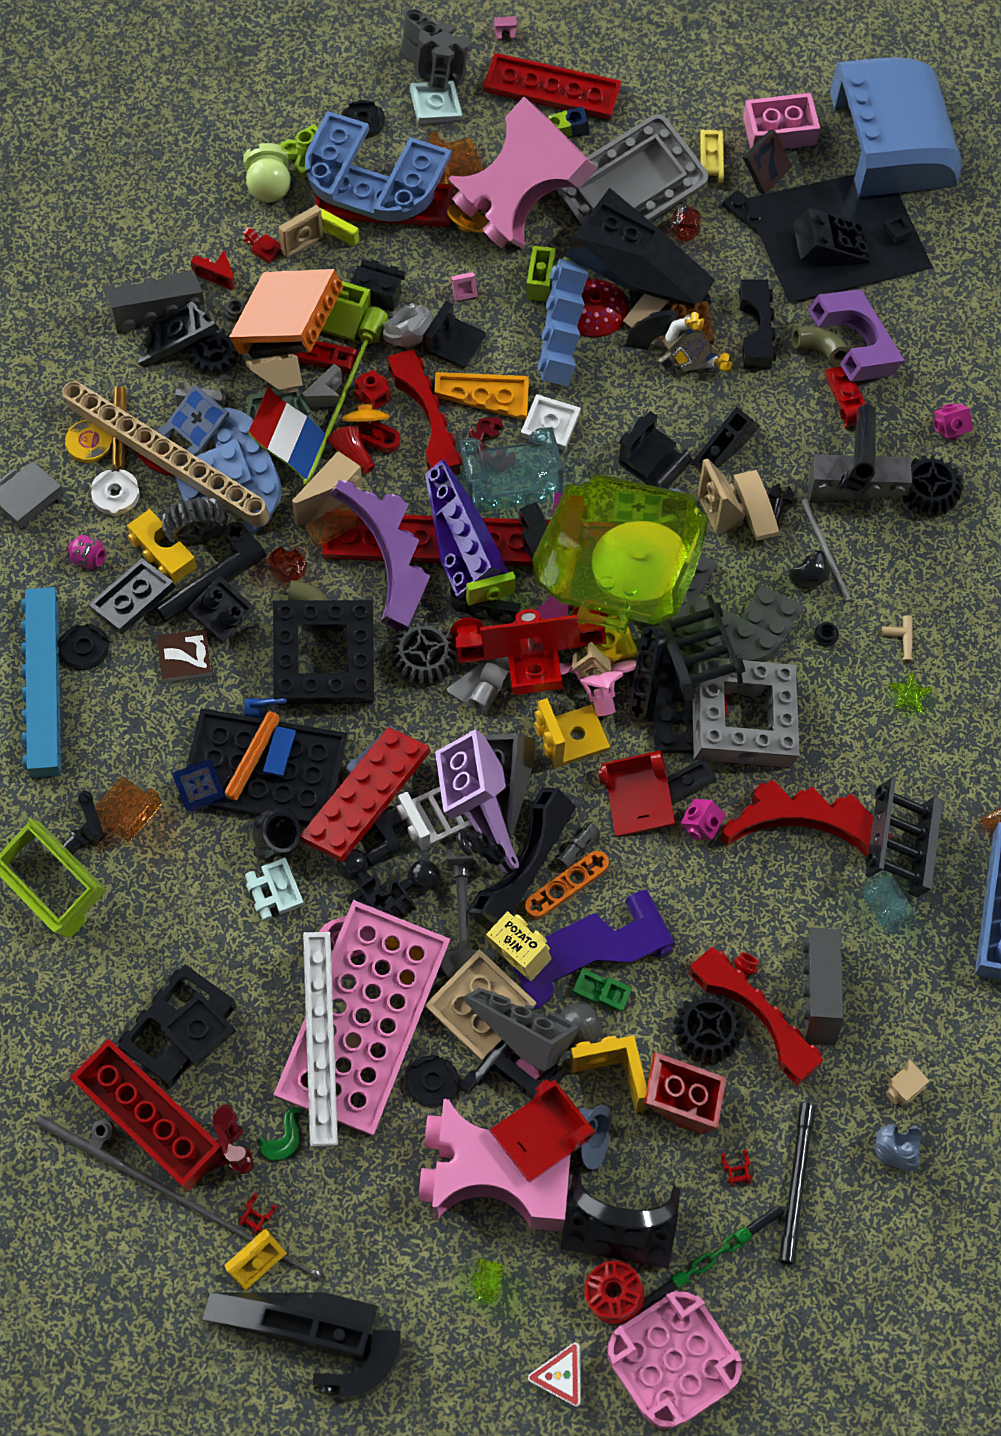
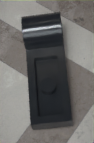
(497, 609)

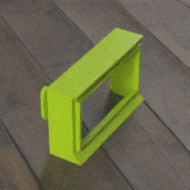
(75, 916)

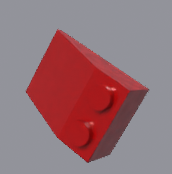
(685, 1094)

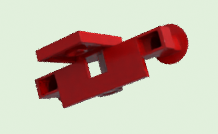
(529, 645)

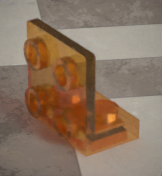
(463, 160)
(127, 808)

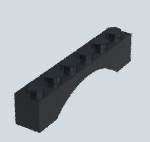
(548, 818)

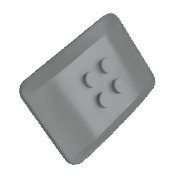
(644, 167)

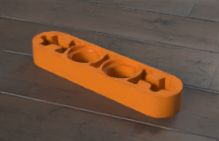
(563, 881)

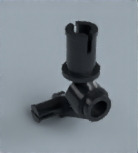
(91, 831)

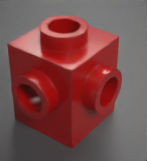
(372, 389)

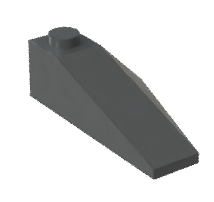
(517, 759)
(530, 1034)

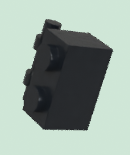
(382, 281)

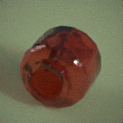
(686, 223)

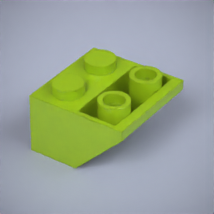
(348, 312)

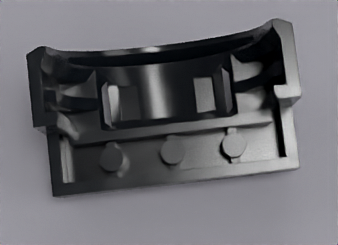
(617, 1230)

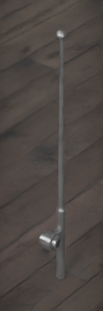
(94, 1148)

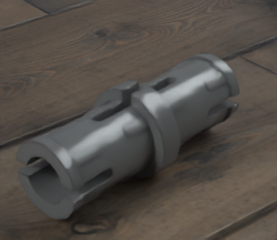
(578, 845)

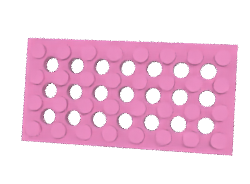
(405, 1019)

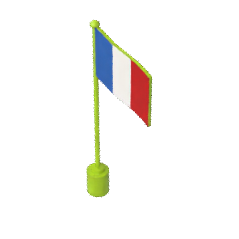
(291, 433)

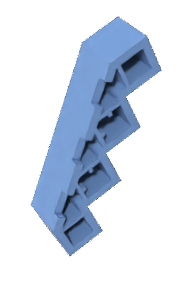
(561, 329)

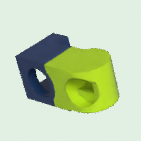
(571, 122)

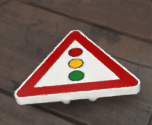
(561, 1375)

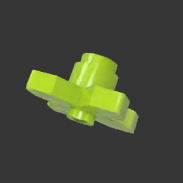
(298, 148)

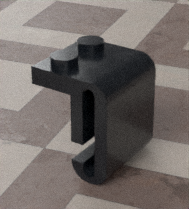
(651, 454)

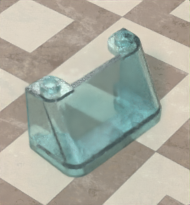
(512, 473)

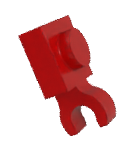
(264, 247)

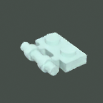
(282, 887)

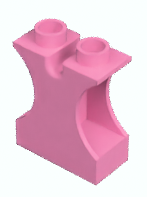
(531, 164)
(485, 1170)

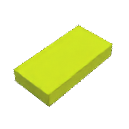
(340, 228)

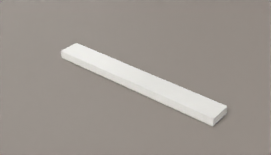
(320, 1039)

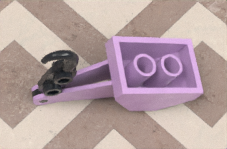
(469, 785)

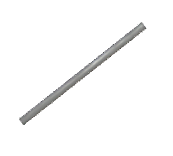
(826, 550)

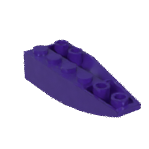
(461, 534)

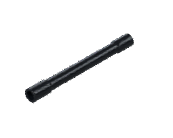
(789, 1239)

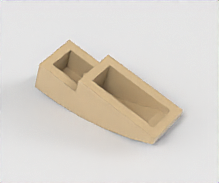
(756, 504)

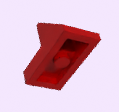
(215, 272)

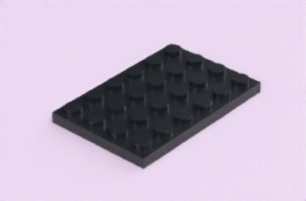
(309, 774)

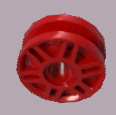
(609, 1276)

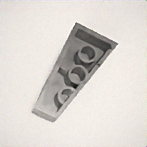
(890, 478)

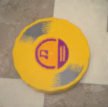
(88, 442)

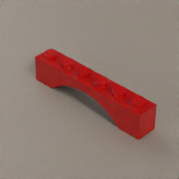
(408, 376)
(717, 976)

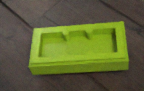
(490, 588)

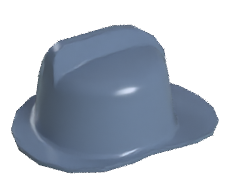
(595, 1149)

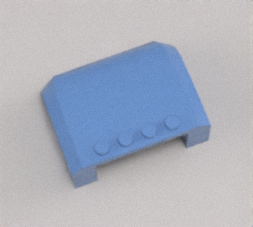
(899, 125)

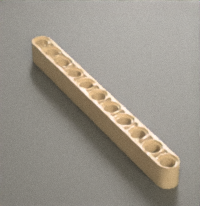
(172, 459)

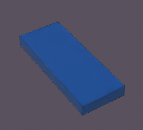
(279, 751)

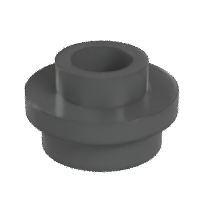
(232, 304)

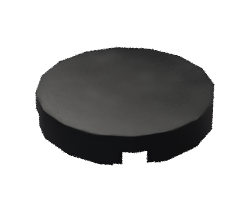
(366, 112)
(87, 653)
(425, 1085)

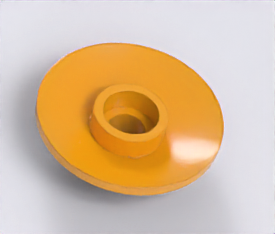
(465, 222)
(365, 413)

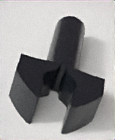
(779, 502)

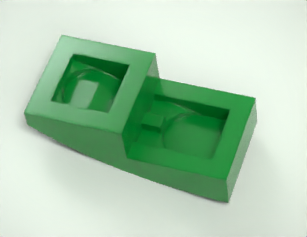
(602, 991)

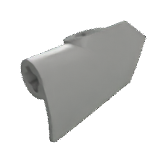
(482, 684)

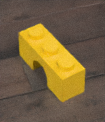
(172, 561)

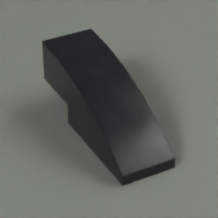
(534, 527)

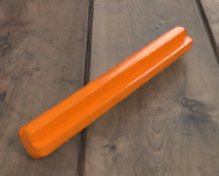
(252, 756)

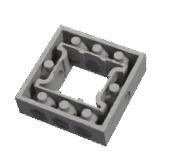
(769, 747)

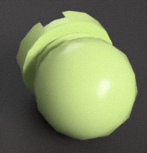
(267, 172)

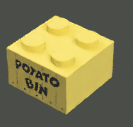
(519, 945)

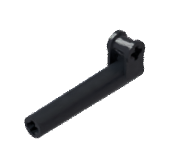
(862, 467)
(245, 554)

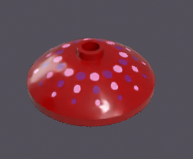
(603, 315)

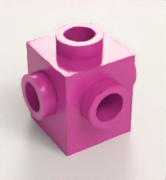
(953, 420)
(702, 819)

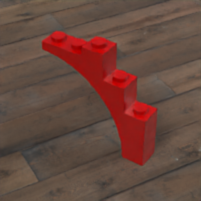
(808, 809)

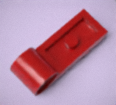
(845, 393)

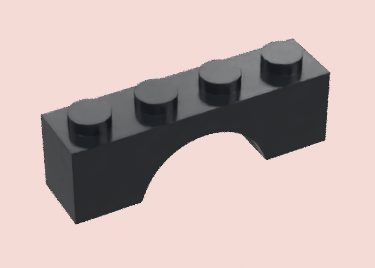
(755, 301)

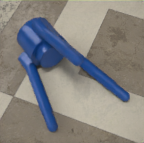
(258, 707)

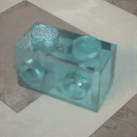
(887, 901)

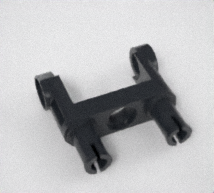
(501, 1062)

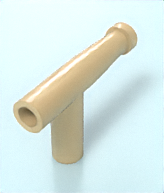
(906, 633)

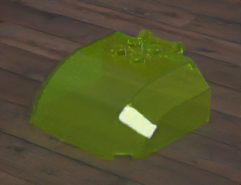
(621, 551)

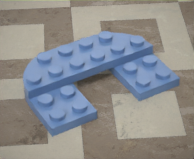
(364, 191)

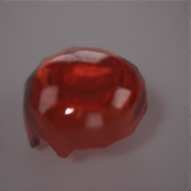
(281, 560)

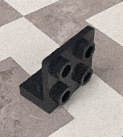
(452, 338)

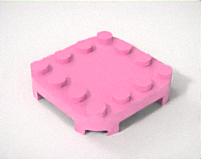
(674, 1360)

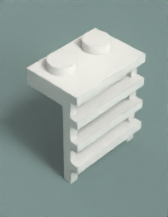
(418, 824)

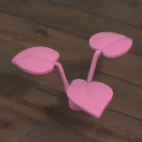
(605, 682)

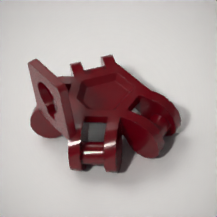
(228, 1131)

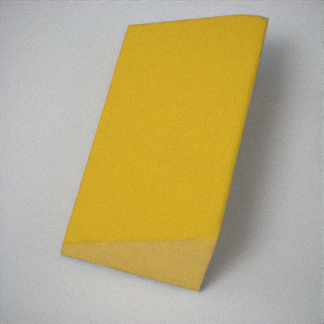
(255, 1259)

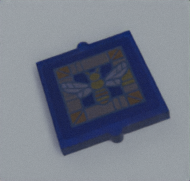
(199, 785)

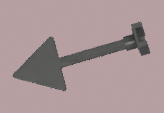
(455, 960)

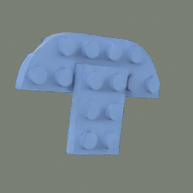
(242, 461)

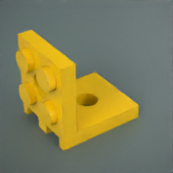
(557, 733)
(611, 1052)

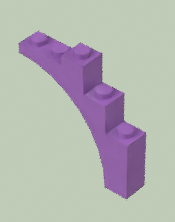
(397, 548)

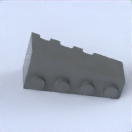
(151, 300)
(822, 986)

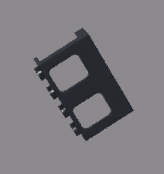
(173, 1062)

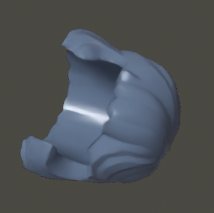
(898, 1149)

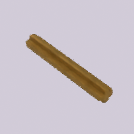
(118, 447)

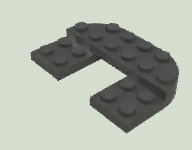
(754, 635)

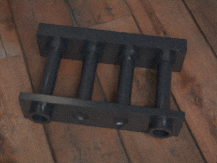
(682, 662)
(925, 834)

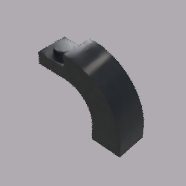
(368, 1378)

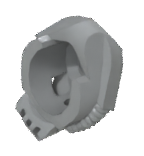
(407, 326)

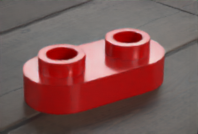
(379, 435)

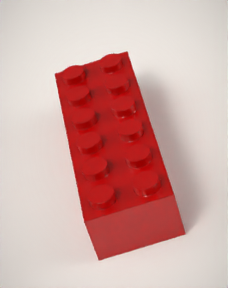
(148, 1115)

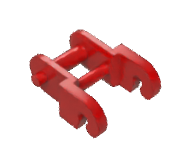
(726, 1167)
(258, 1227)

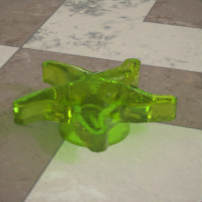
(910, 693)

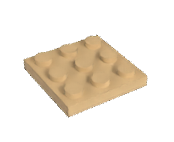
(459, 1018)

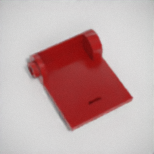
(638, 790)
(546, 1130)

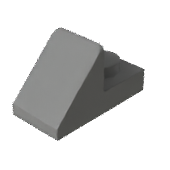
(323, 390)

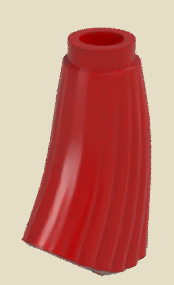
(349, 443)

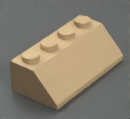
(279, 371)

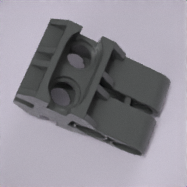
(429, 47)

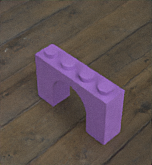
(853, 310)

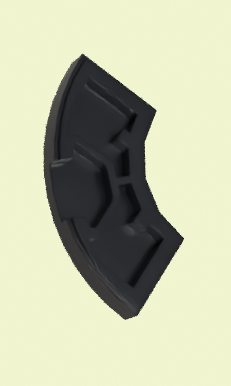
(650, 328)

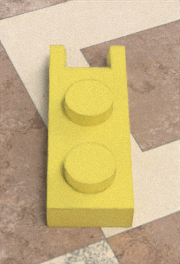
(712, 152)

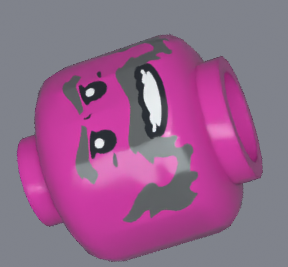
(87, 552)

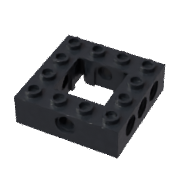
(323, 687)

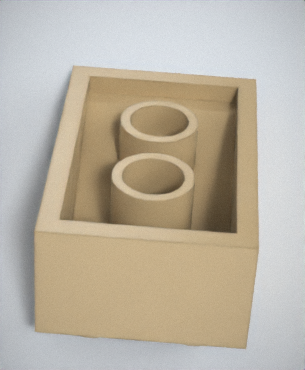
(315, 496)
(719, 499)

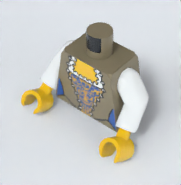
(691, 347)

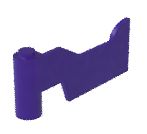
(595, 941)

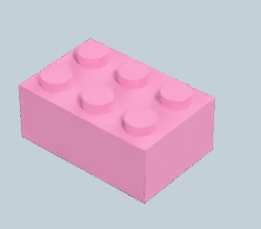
(789, 115)

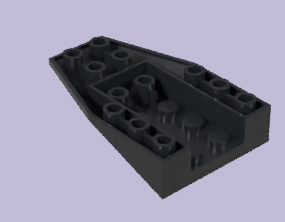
(637, 254)

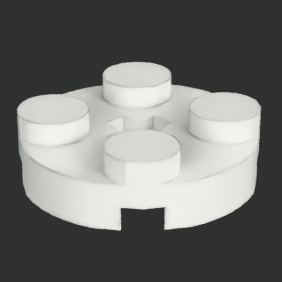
(115, 480)

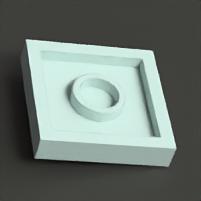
(435, 105)

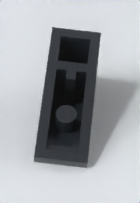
(727, 439)

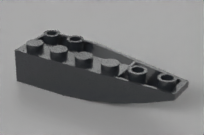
(300, 1318)

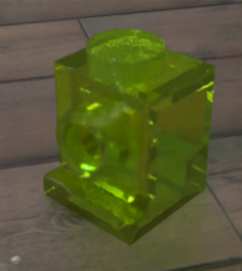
(487, 1281)

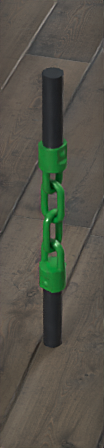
(741, 1236)

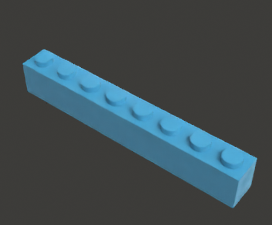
(42, 683)

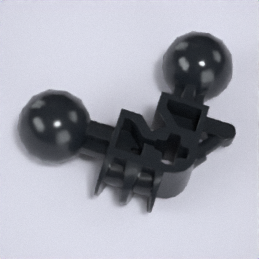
(421, 877)

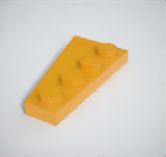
(488, 392)

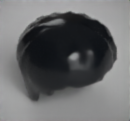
(812, 572)

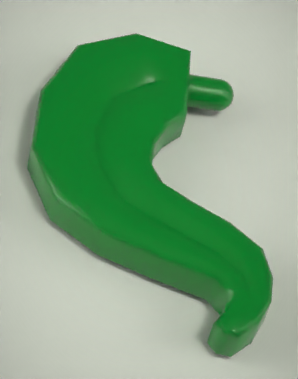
(285, 1147)

